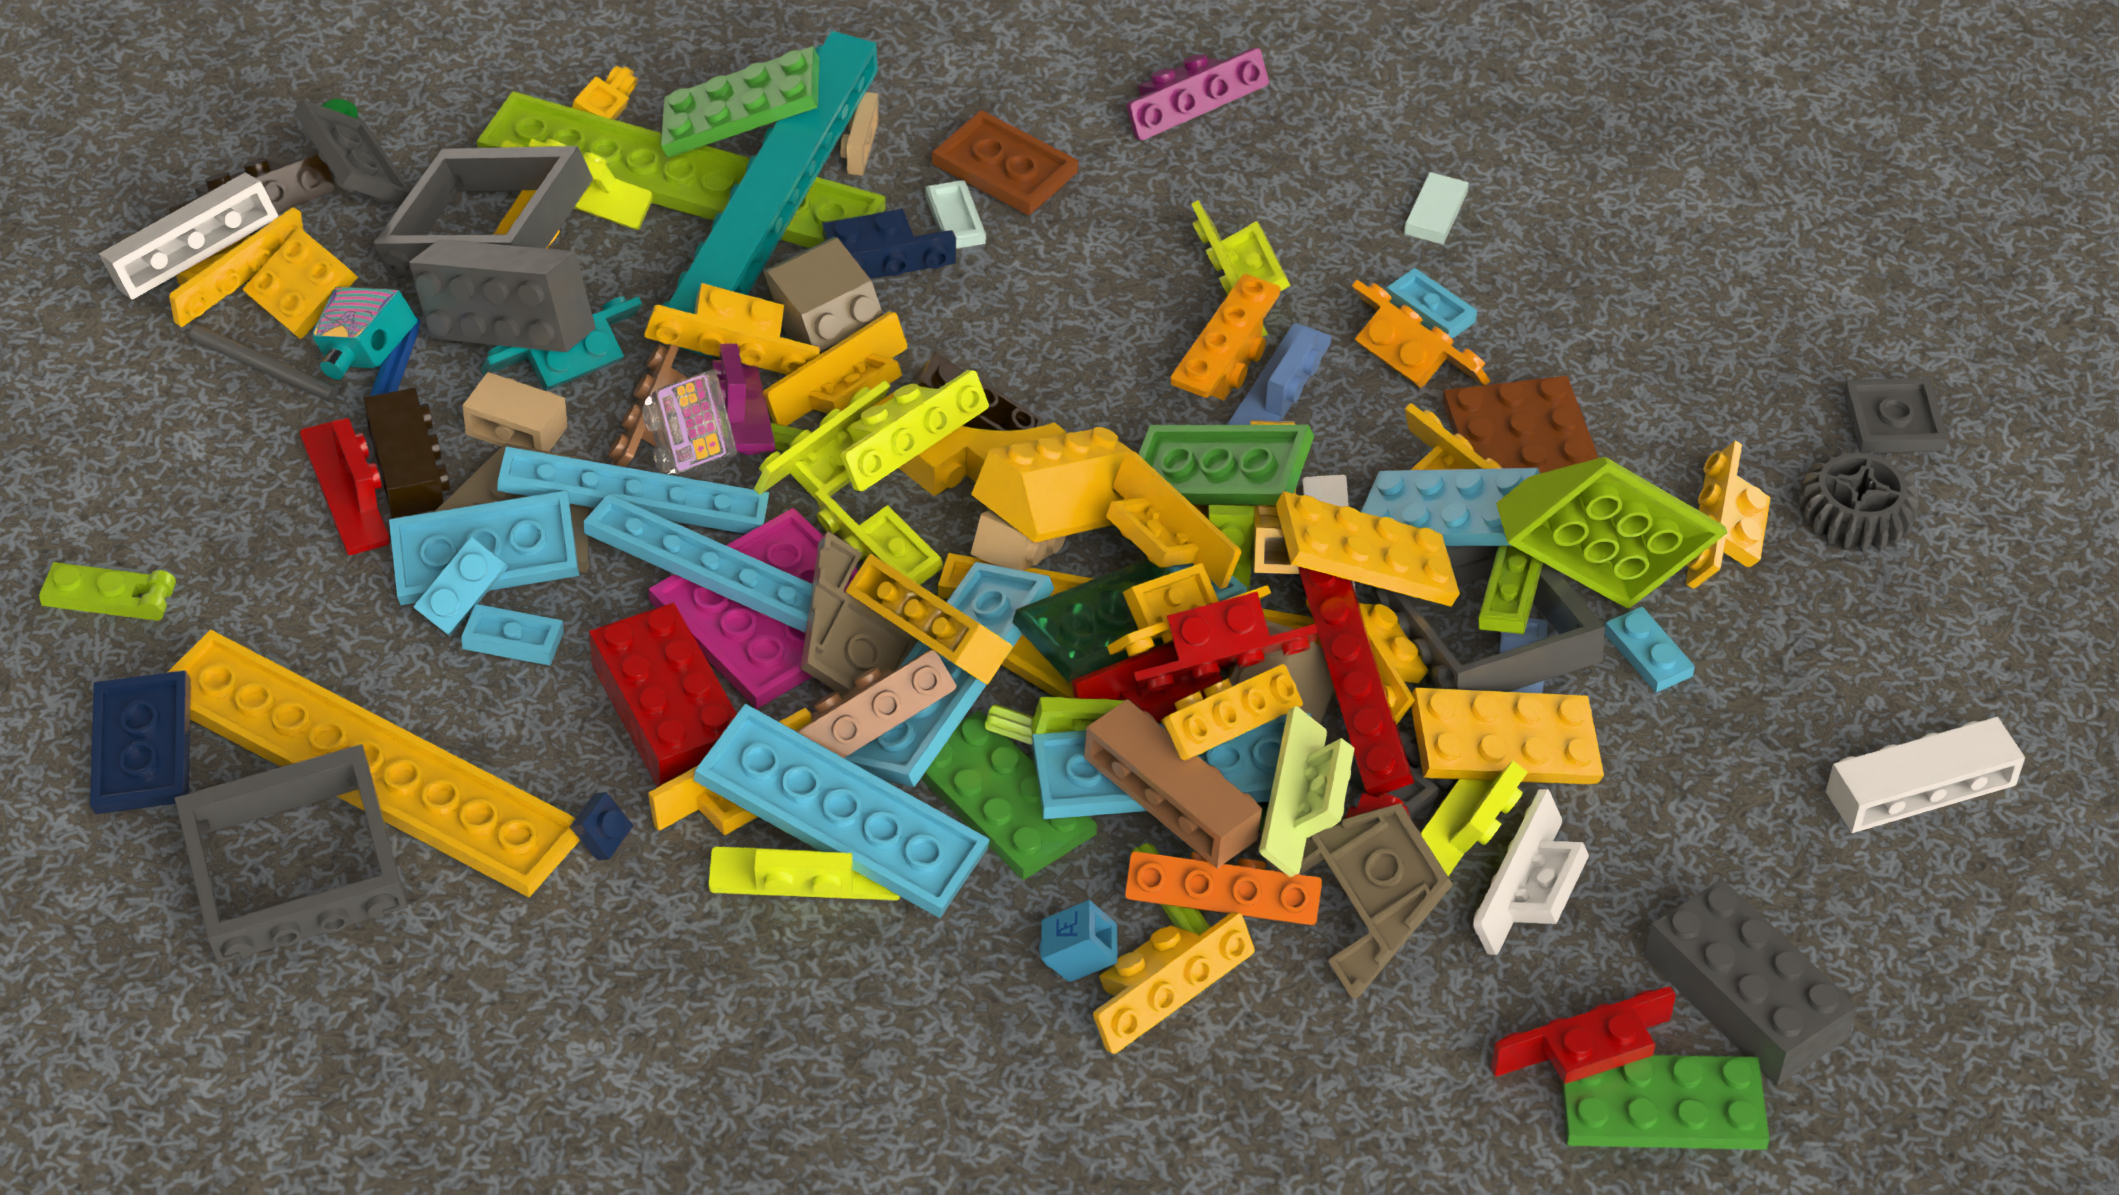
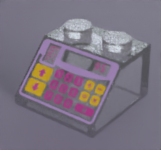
(690, 427)

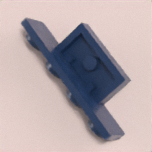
(886, 245)

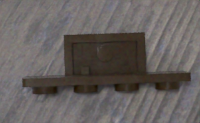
(284, 184)

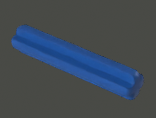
(395, 363)

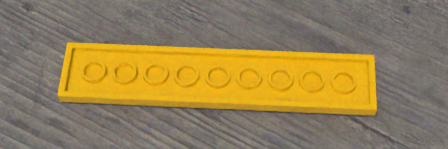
(416, 782)

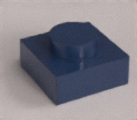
(601, 826)

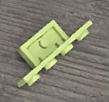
(1305, 790)

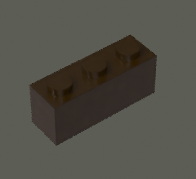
(406, 452)

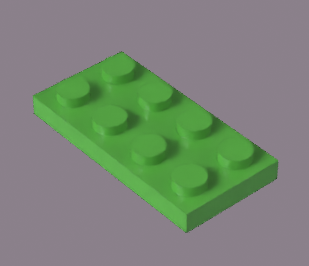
(740, 101)
(1229, 461)
(999, 797)
(1670, 1104)

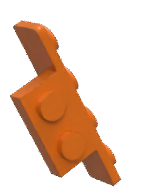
(1229, 889)

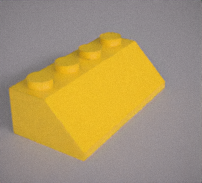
(1053, 483)

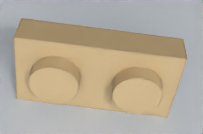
(862, 130)

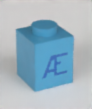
(1078, 941)

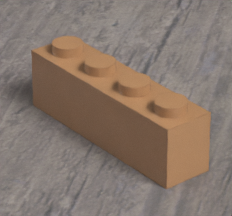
(1181, 794)

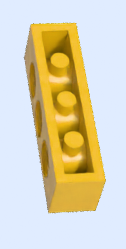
(929, 619)

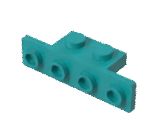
(588, 355)

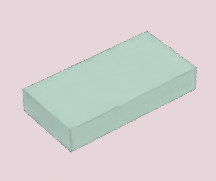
(1436, 208)
(955, 211)

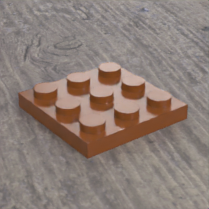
(1522, 423)

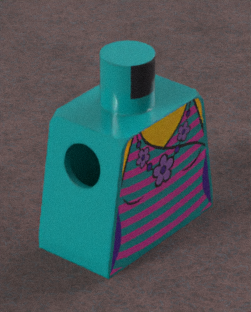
(361, 328)

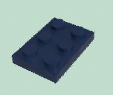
(140, 741)

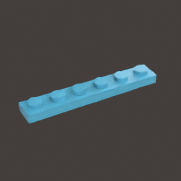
(662, 494)
(701, 560)

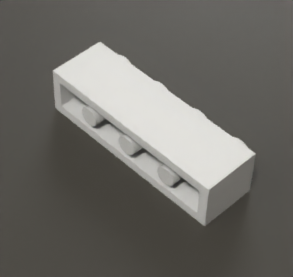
(188, 235)
(1924, 774)

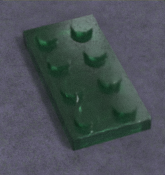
(1083, 620)

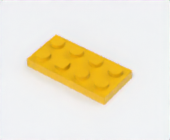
(1366, 548)
(1484, 731)

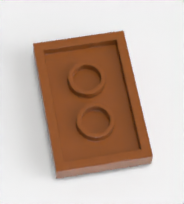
(1005, 162)

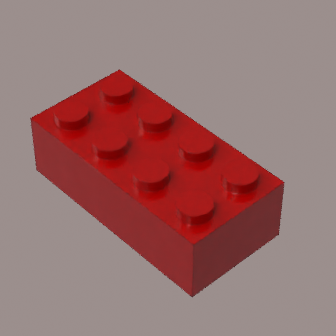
(661, 689)

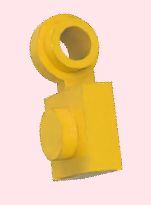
(607, 97)

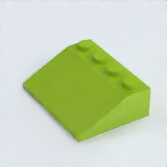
(1606, 528)

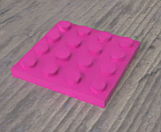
(744, 645)

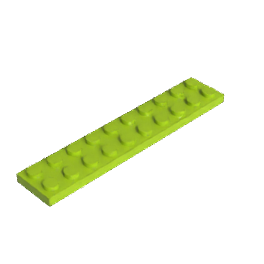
(688, 182)

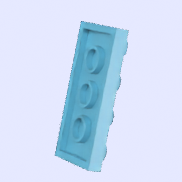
(1448, 501)
(525, 533)

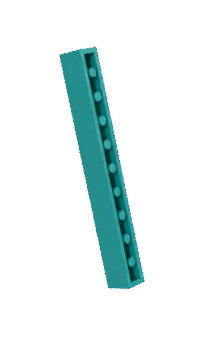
(779, 176)

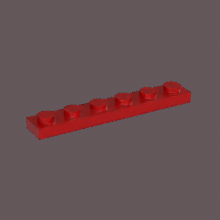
(1357, 682)

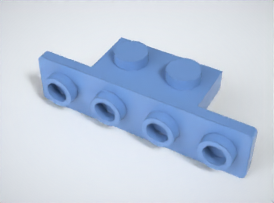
(1283, 376)

